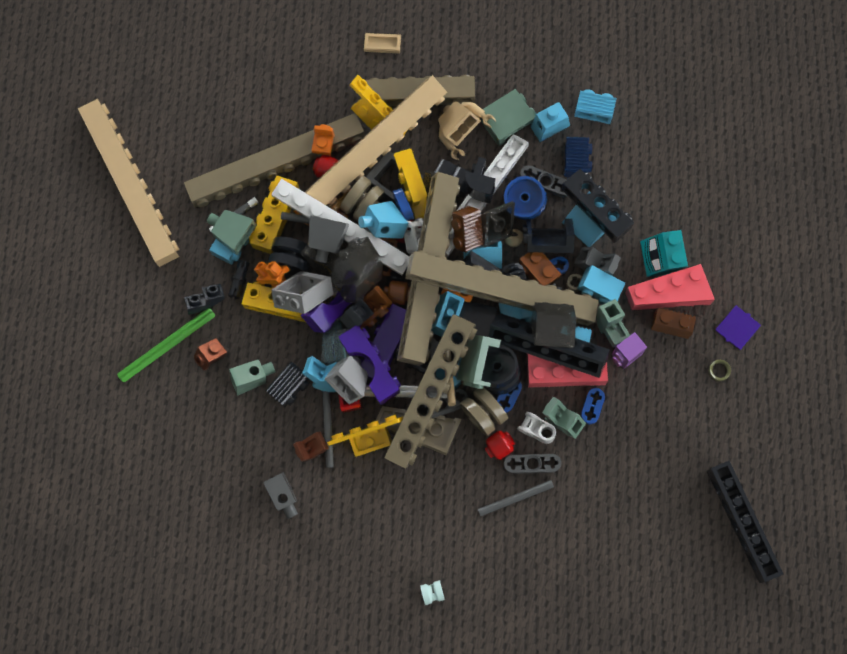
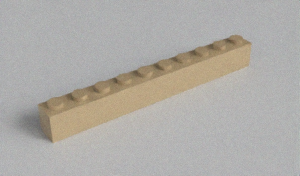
(377, 142)
(128, 182)

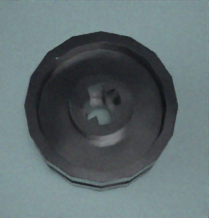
(288, 253)
(501, 370)

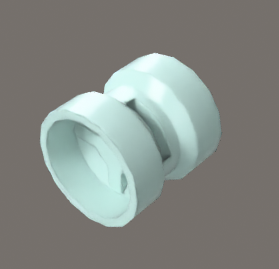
(429, 596)

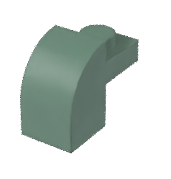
(609, 321)
(563, 418)

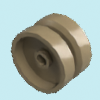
(360, 198)
(484, 411)

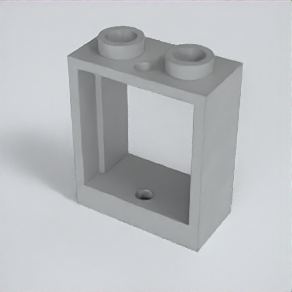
(288, 295)

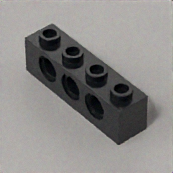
(613, 229)

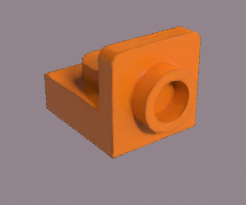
(323, 140)

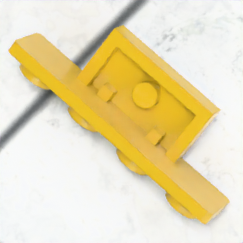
(370, 107)
(412, 181)
(370, 438)

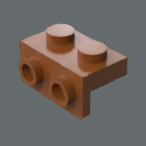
(539, 268)
(379, 303)

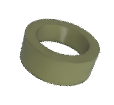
(723, 362)

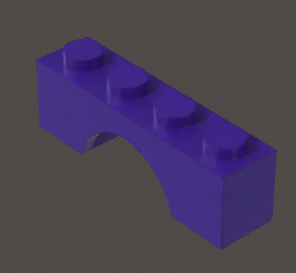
(323, 315)
(357, 344)

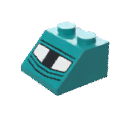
(664, 253)

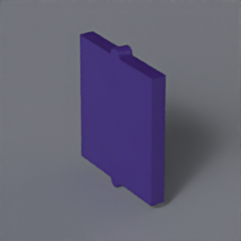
(738, 327)

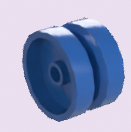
(526, 186)

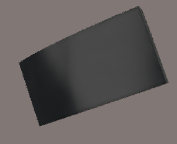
(211, 296)

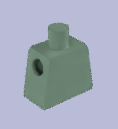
(231, 229)
(244, 380)

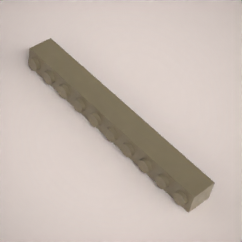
(269, 163)
(495, 286)
(424, 297)

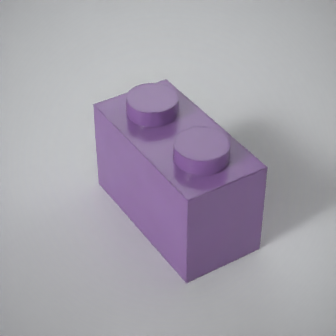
(628, 351)

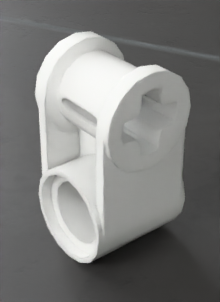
(413, 235)
(536, 427)

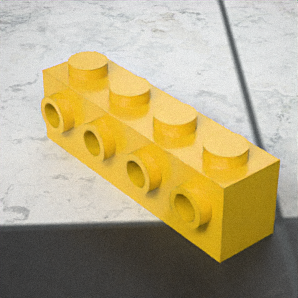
(269, 221)
(260, 299)

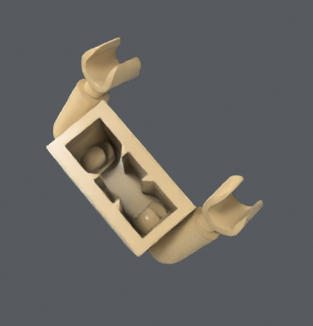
(458, 122)

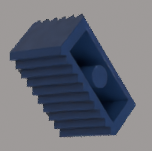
(577, 155)

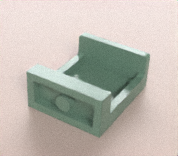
(510, 115)
(473, 363)

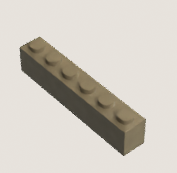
(395, 90)

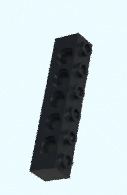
(519, 336)
(744, 522)

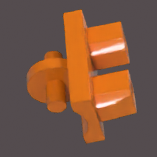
(271, 273)

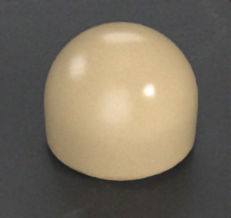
(514, 241)

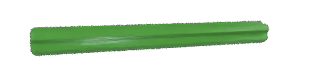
(166, 345)

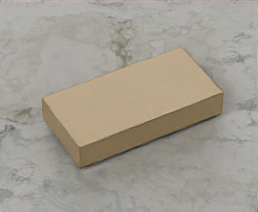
(382, 43)

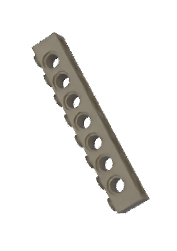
(396, 452)

